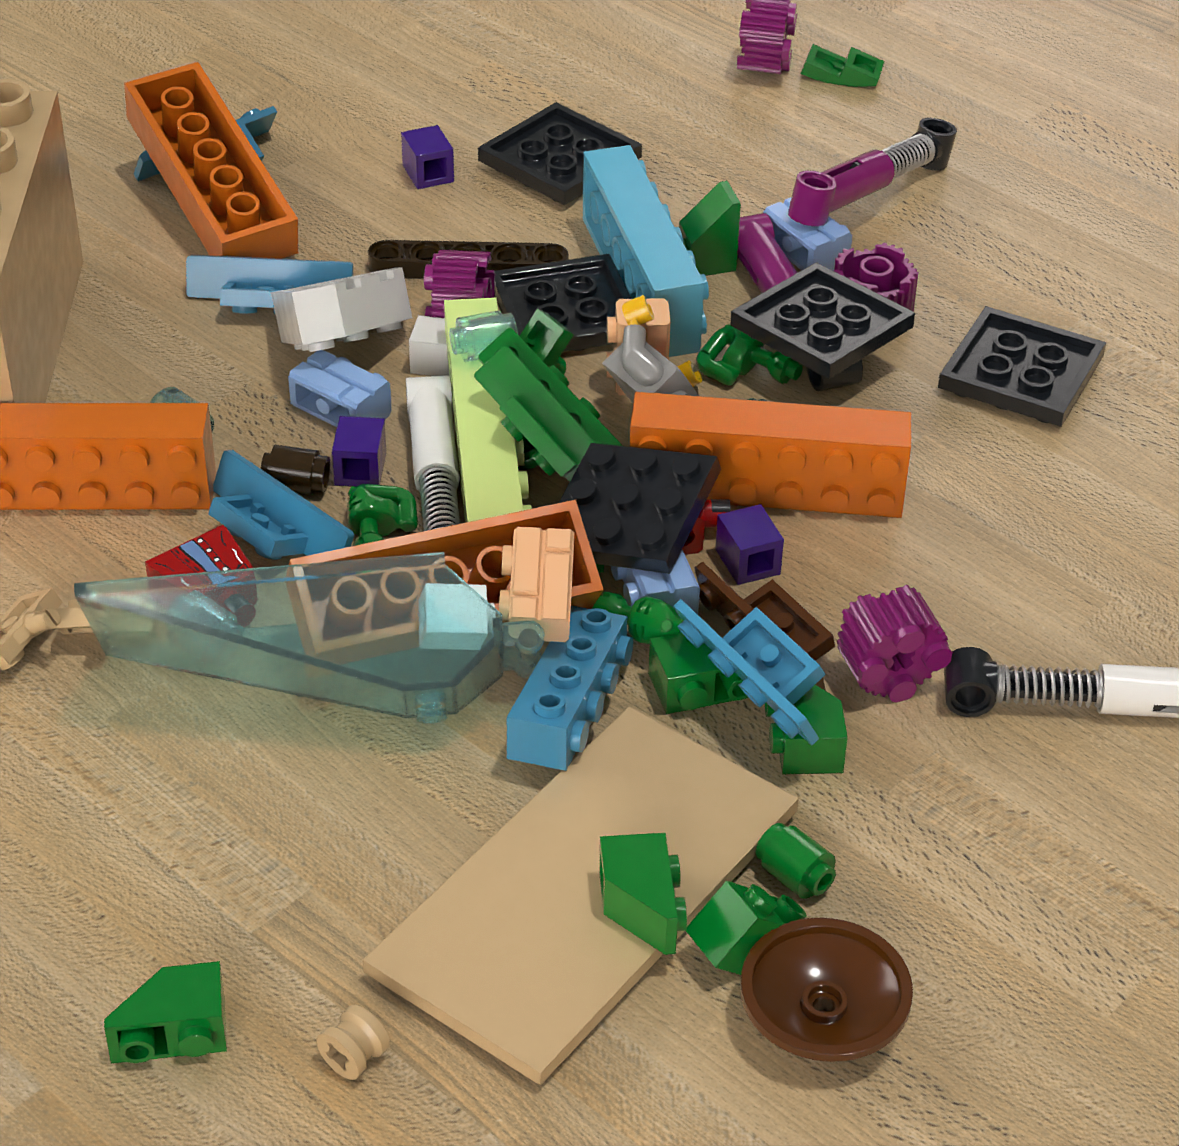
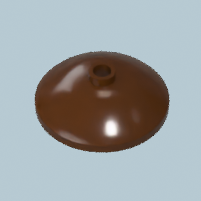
(832, 969)

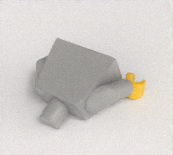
(640, 366)

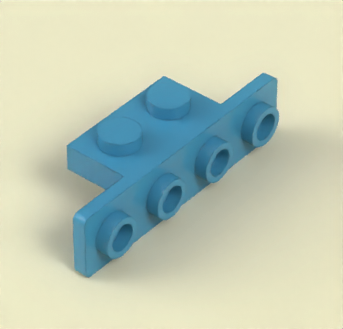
(250, 280)
(271, 513)
(766, 661)

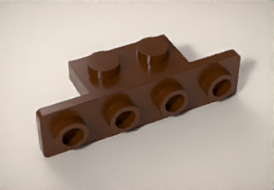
(774, 603)

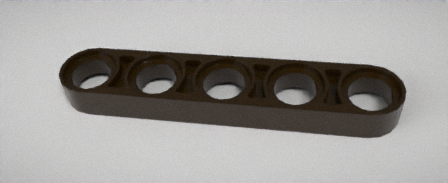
(409, 254)

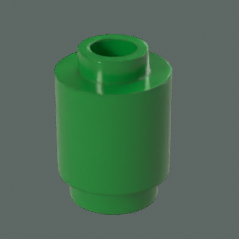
(796, 860)

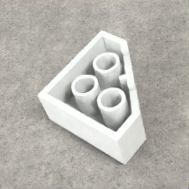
(341, 309)

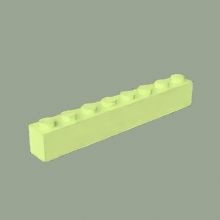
(484, 446)

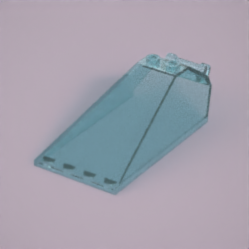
(347, 632)

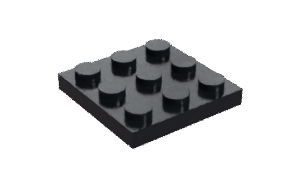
(550, 150)
(572, 291)
(822, 320)
(1022, 366)
(640, 503)

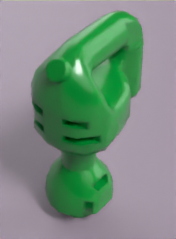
(742, 357)
(380, 510)
(645, 619)

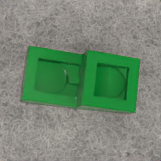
(854, 71)

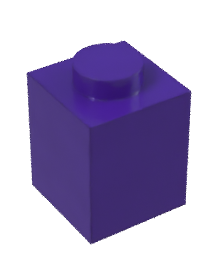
(427, 157)
(359, 451)
(749, 544)

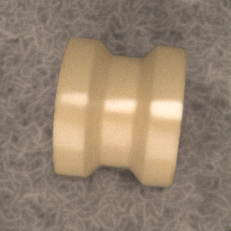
(353, 1042)

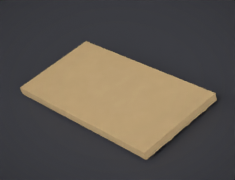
(519, 932)

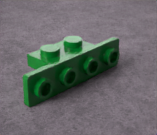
(555, 382)
(534, 414)

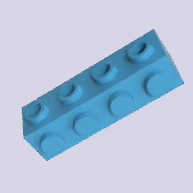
(568, 689)

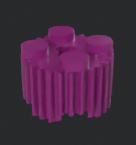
(765, 35)
(881, 271)
(456, 277)
(892, 643)

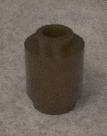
(298, 468)

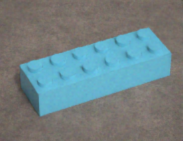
(645, 246)

